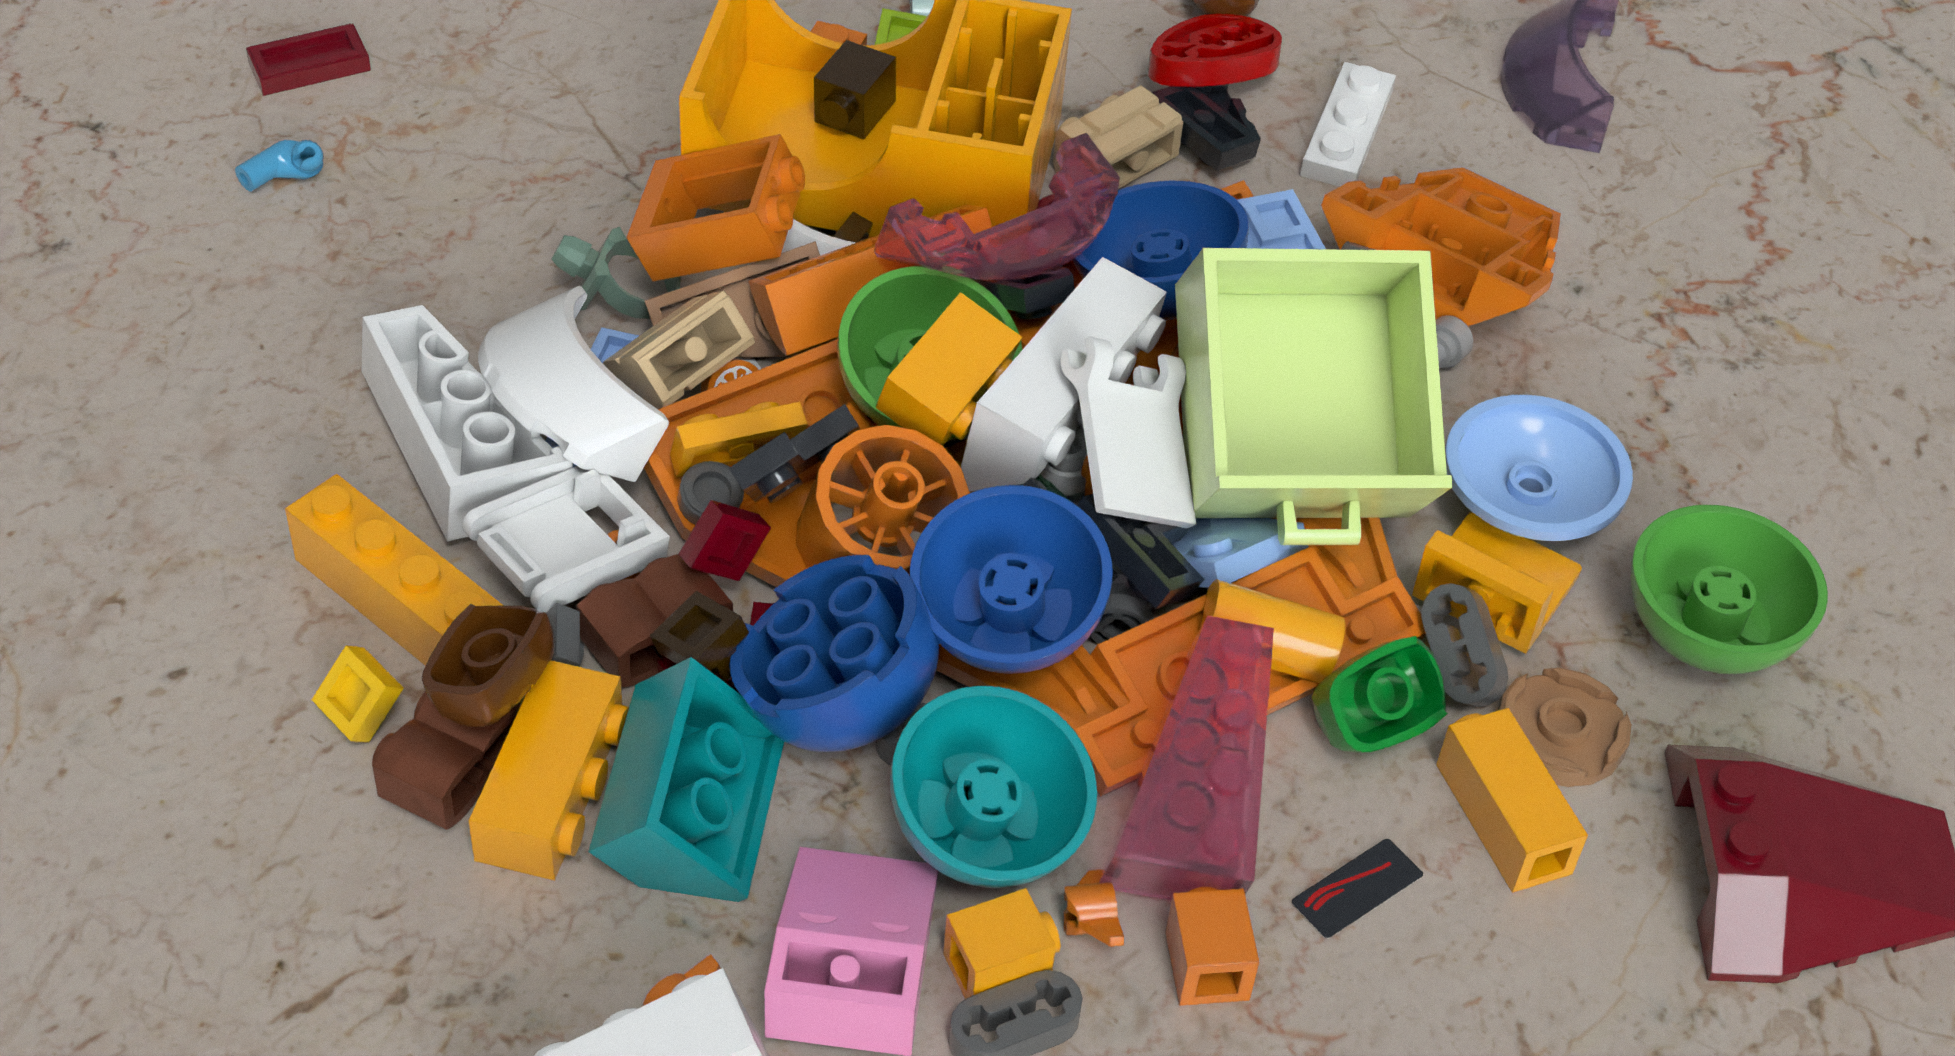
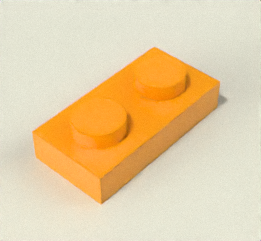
(733, 436)

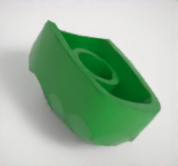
(1381, 697)

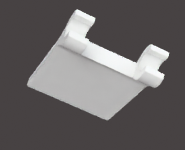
(1133, 436)

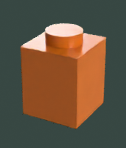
(1211, 946)

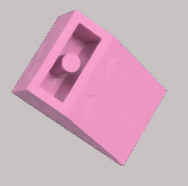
(850, 951)

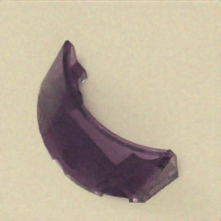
(1549, 79)

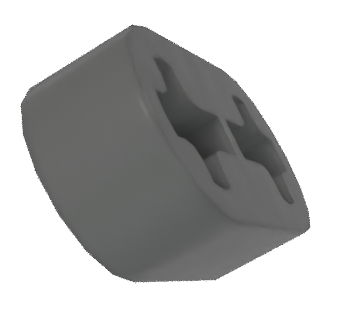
(1479, 641)
(1013, 1016)

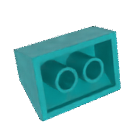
(688, 787)

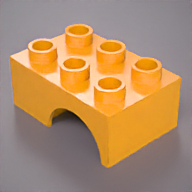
(966, 124)

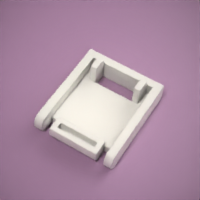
(554, 547)

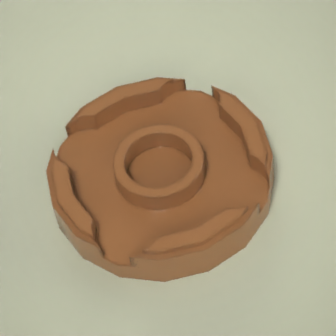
(1570, 724)

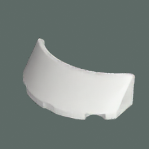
(565, 392)

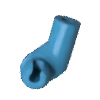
(282, 160)

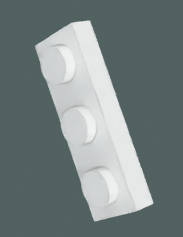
(1348, 125)

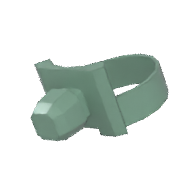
(580, 259)

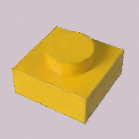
(357, 694)

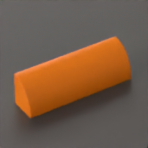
(808, 299)

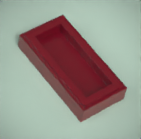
(308, 59)

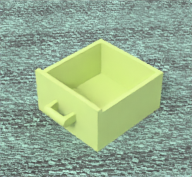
(1311, 387)

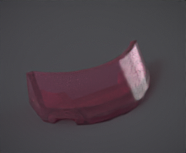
(1017, 247)

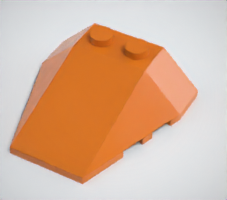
(1483, 239)

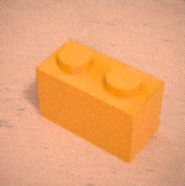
(949, 371)

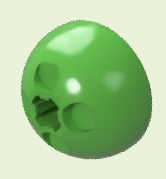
(888, 321)
(1726, 588)

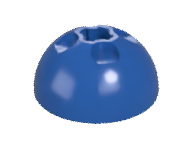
(1162, 229)
(1016, 550)

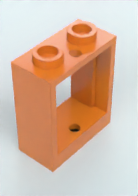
(678, 244)

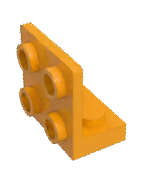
(1512, 573)

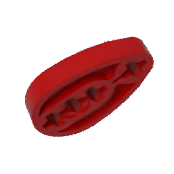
(1214, 51)

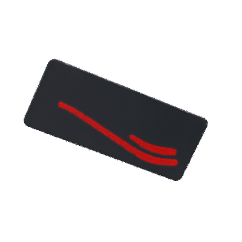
(1357, 888)

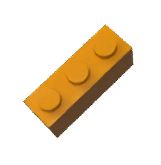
(548, 771)

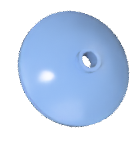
(1538, 467)

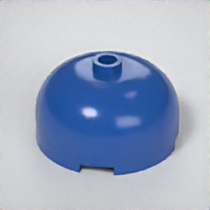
(838, 655)

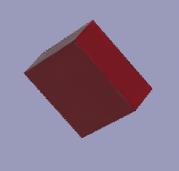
(724, 540)

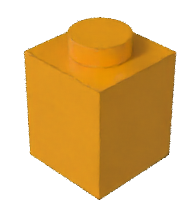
(999, 942)

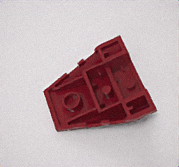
(1808, 866)

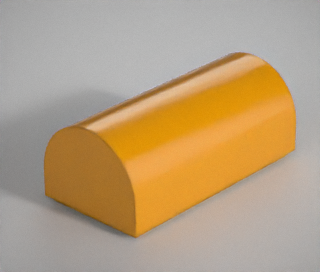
(1303, 639)

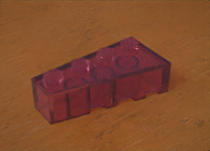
(1202, 780)

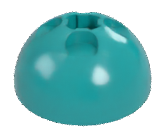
(996, 757)

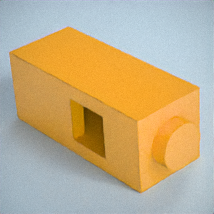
(1511, 799)

